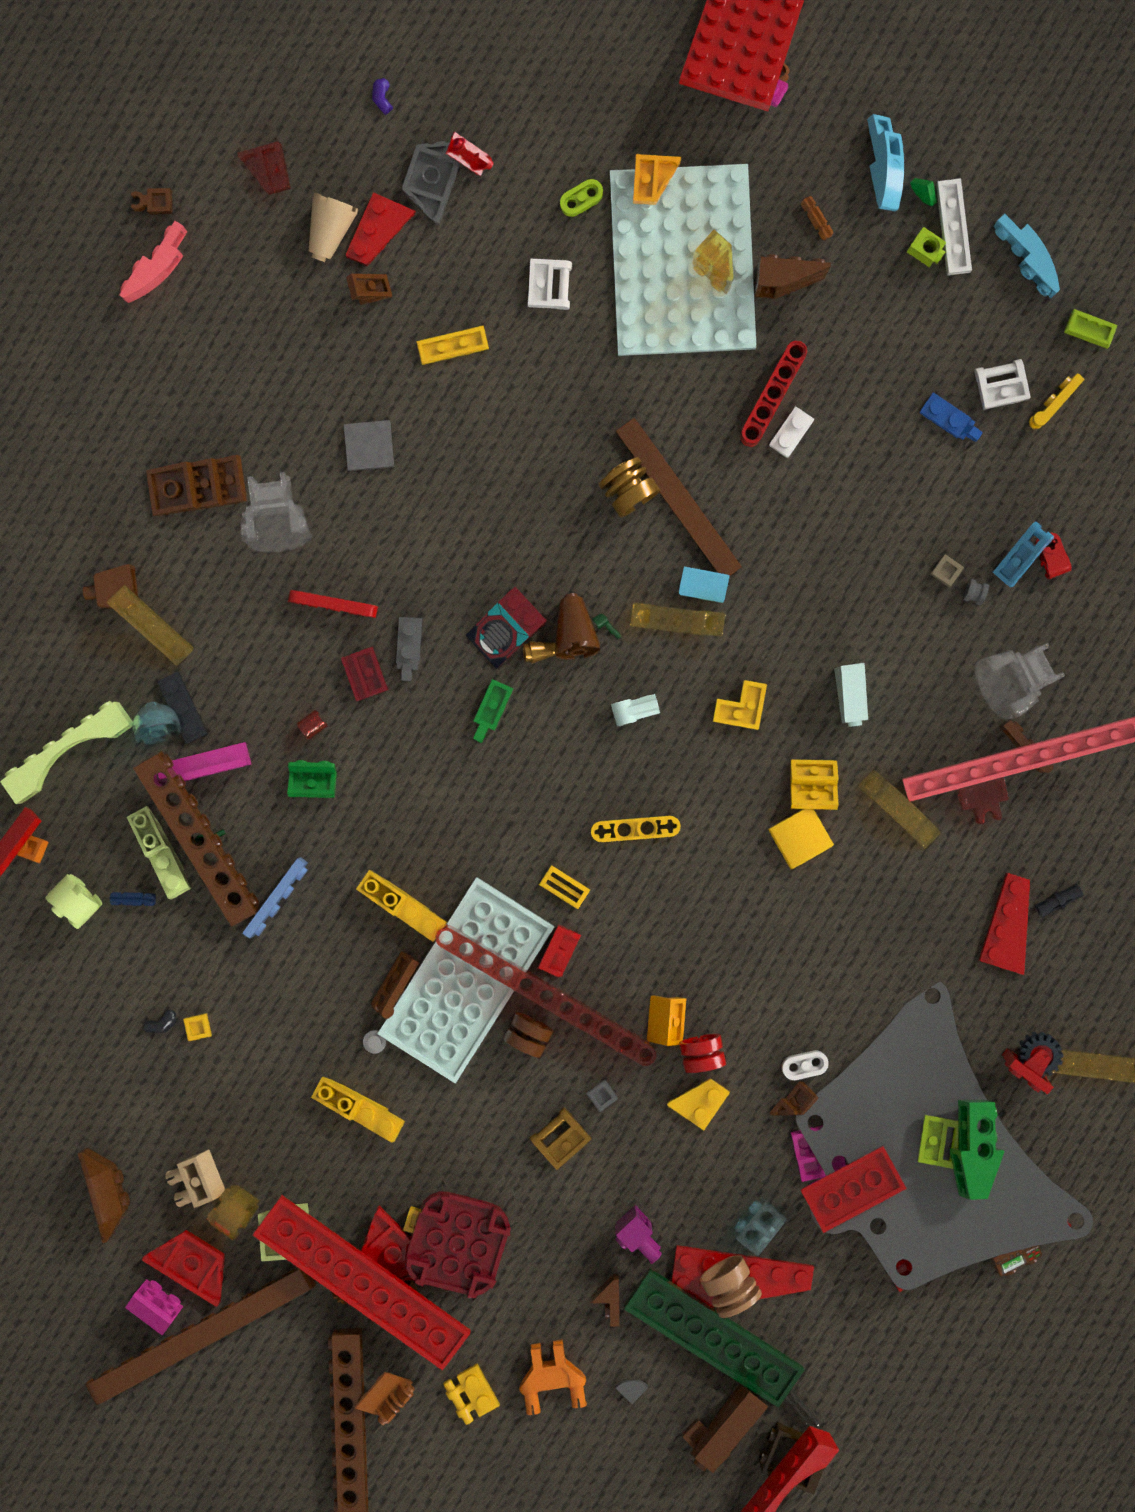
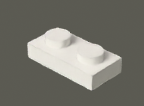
(791, 432)

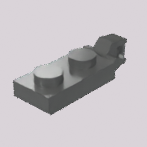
(409, 646)

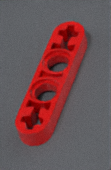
(332, 603)

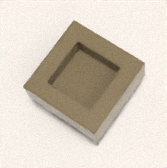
(947, 570)

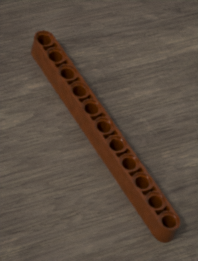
(200, 1335)

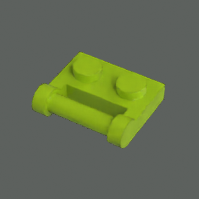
(933, 1141)

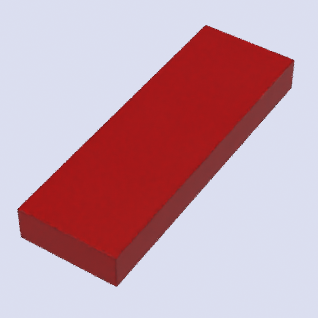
(17, 837)

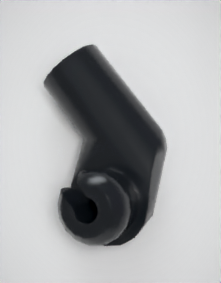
(163, 1024)

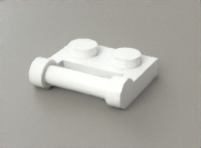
(542, 280)
(1004, 391)

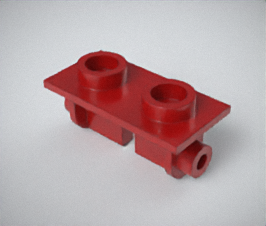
(468, 154)

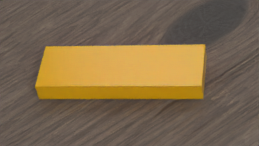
(452, 345)

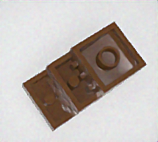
(196, 485)

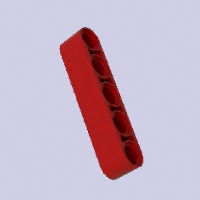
(776, 383)

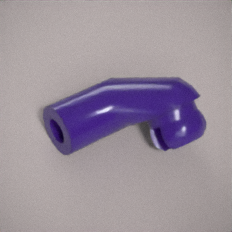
(380, 87)

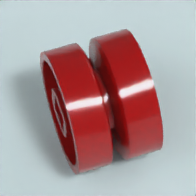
(702, 1053)

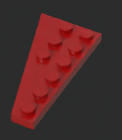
(771, 1275)

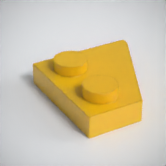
(700, 1103)

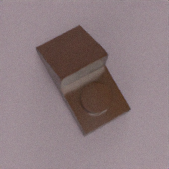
(368, 287)
(609, 1294)

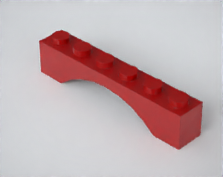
(807, 1456)

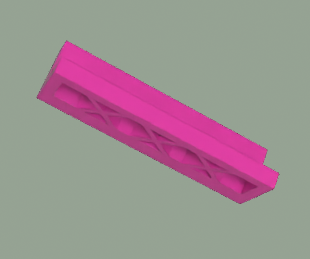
(210, 762)

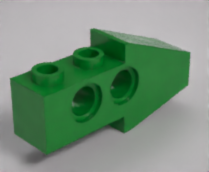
(975, 1170)

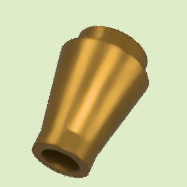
(538, 651)

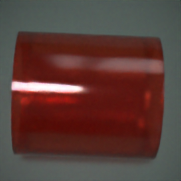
(311, 724)

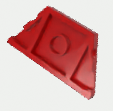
(387, 1244)
(191, 1264)

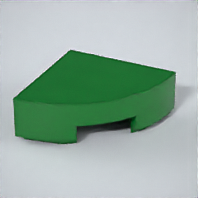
(924, 190)

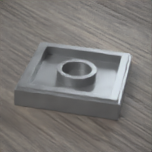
(369, 445)

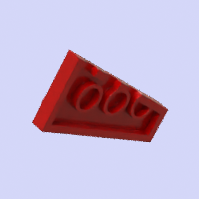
(1008, 928)

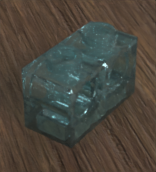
(765, 1229)

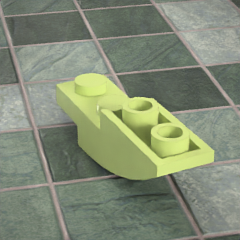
(159, 851)

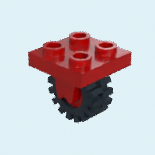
(1037, 1056)

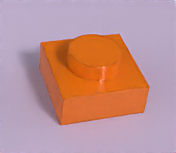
(33, 849)

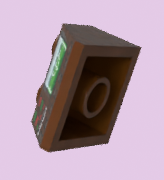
(1008, 1263)

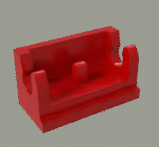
(559, 951)

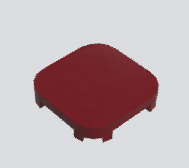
(457, 1243)

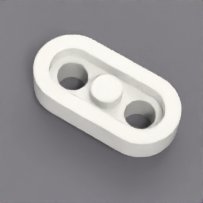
(804, 1062)

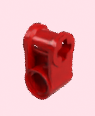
(1054, 558)

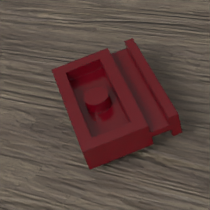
(364, 674)

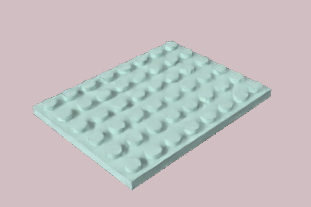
(657, 291)

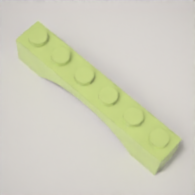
(28, 779)

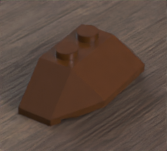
(105, 1191)

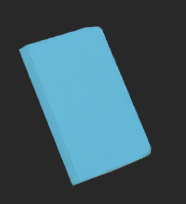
(703, 584)

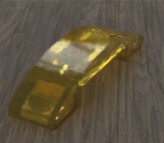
(677, 620)
(899, 808)

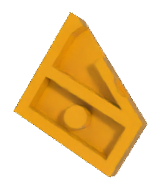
(652, 177)

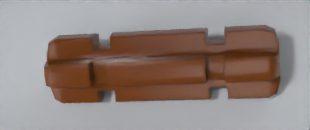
(817, 218)

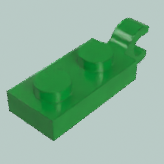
(491, 708)

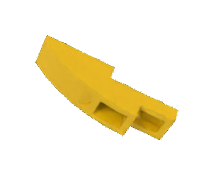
(400, 904)
(358, 1108)

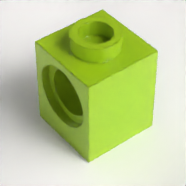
(926, 237)

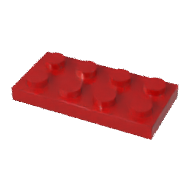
(853, 1189)

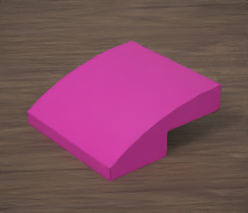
(807, 1162)

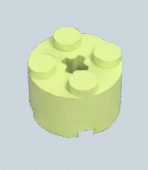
(73, 901)

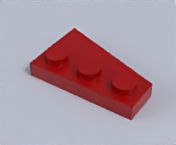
(377, 227)

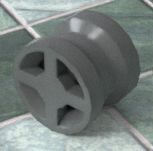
(975, 592)

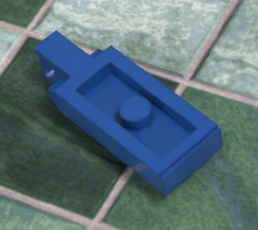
(950, 418)

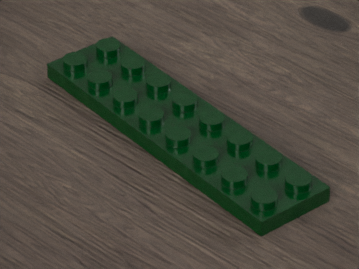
(713, 1338)

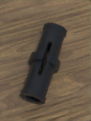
(1059, 900)

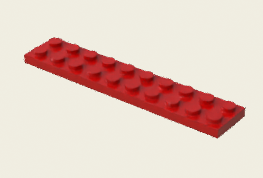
(361, 1282)

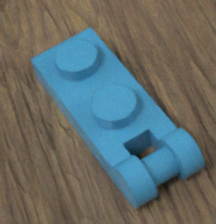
(1022, 555)

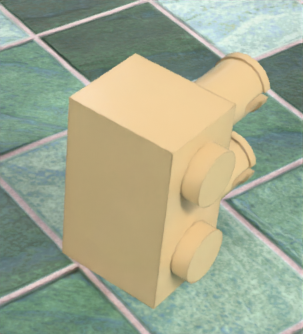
(200, 1178)

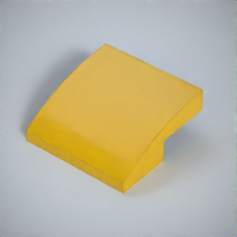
(814, 784)
(800, 837)

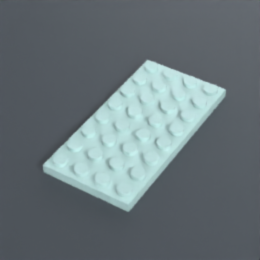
(454, 1003)

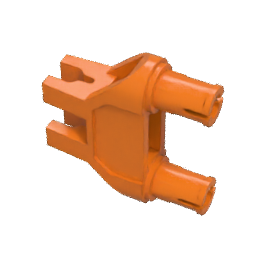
(551, 1375)

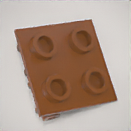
(386, 1396)

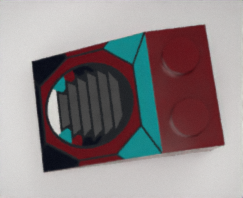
(506, 627)

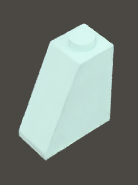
(852, 693)

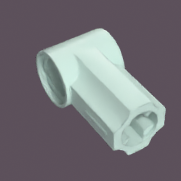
(631, 710)

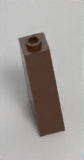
(728, 1428)

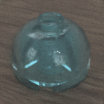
(151, 723)

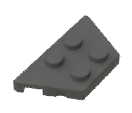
(431, 179)

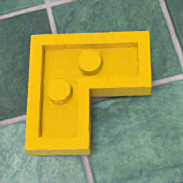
(746, 712)

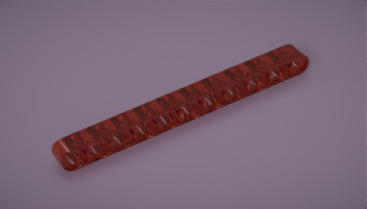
(552, 1004)

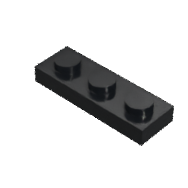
(180, 701)

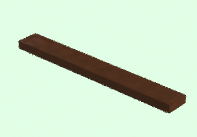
(678, 499)

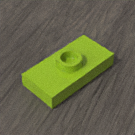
(1090, 328)

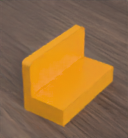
(666, 1020)

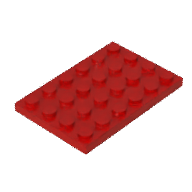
(741, 49)

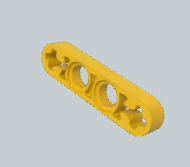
(635, 825)

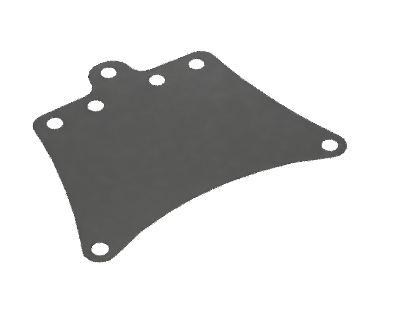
(882, 1100)

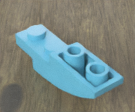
(889, 165)
(1037, 261)

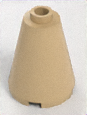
(328, 225)

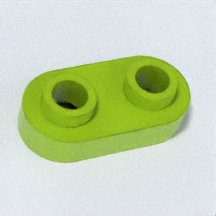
(581, 198)

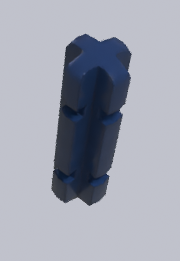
(134, 899)

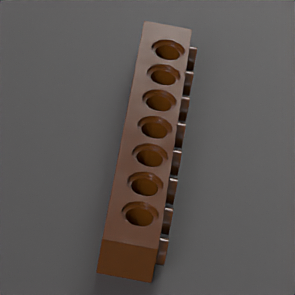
(196, 851)
(352, 1342)

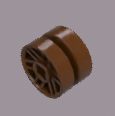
(528, 1035)

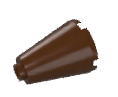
(575, 630)

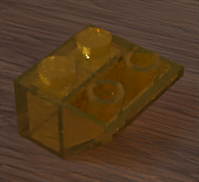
(715, 261)

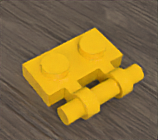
(478, 1391)

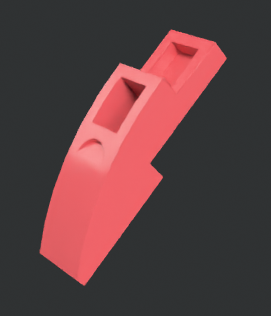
(150, 273)

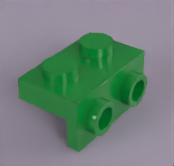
(312, 779)

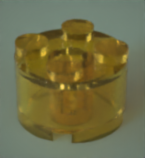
(234, 1211)

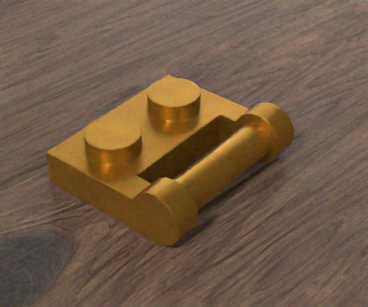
(566, 1144)

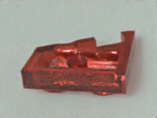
(267, 166)

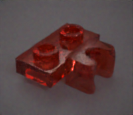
(984, 798)

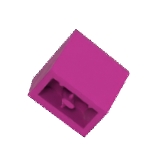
(154, 1306)

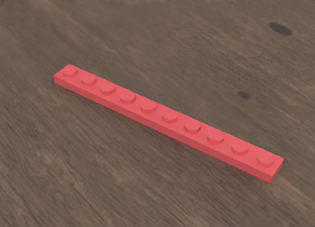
(1020, 759)

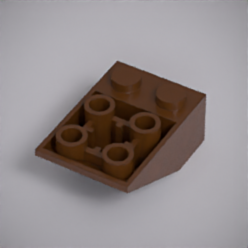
(783, 276)

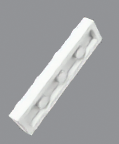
(954, 226)

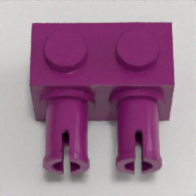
(634, 1233)

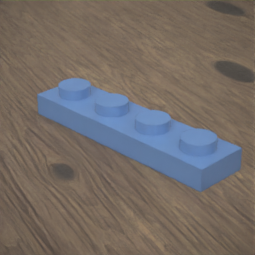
(282, 890)

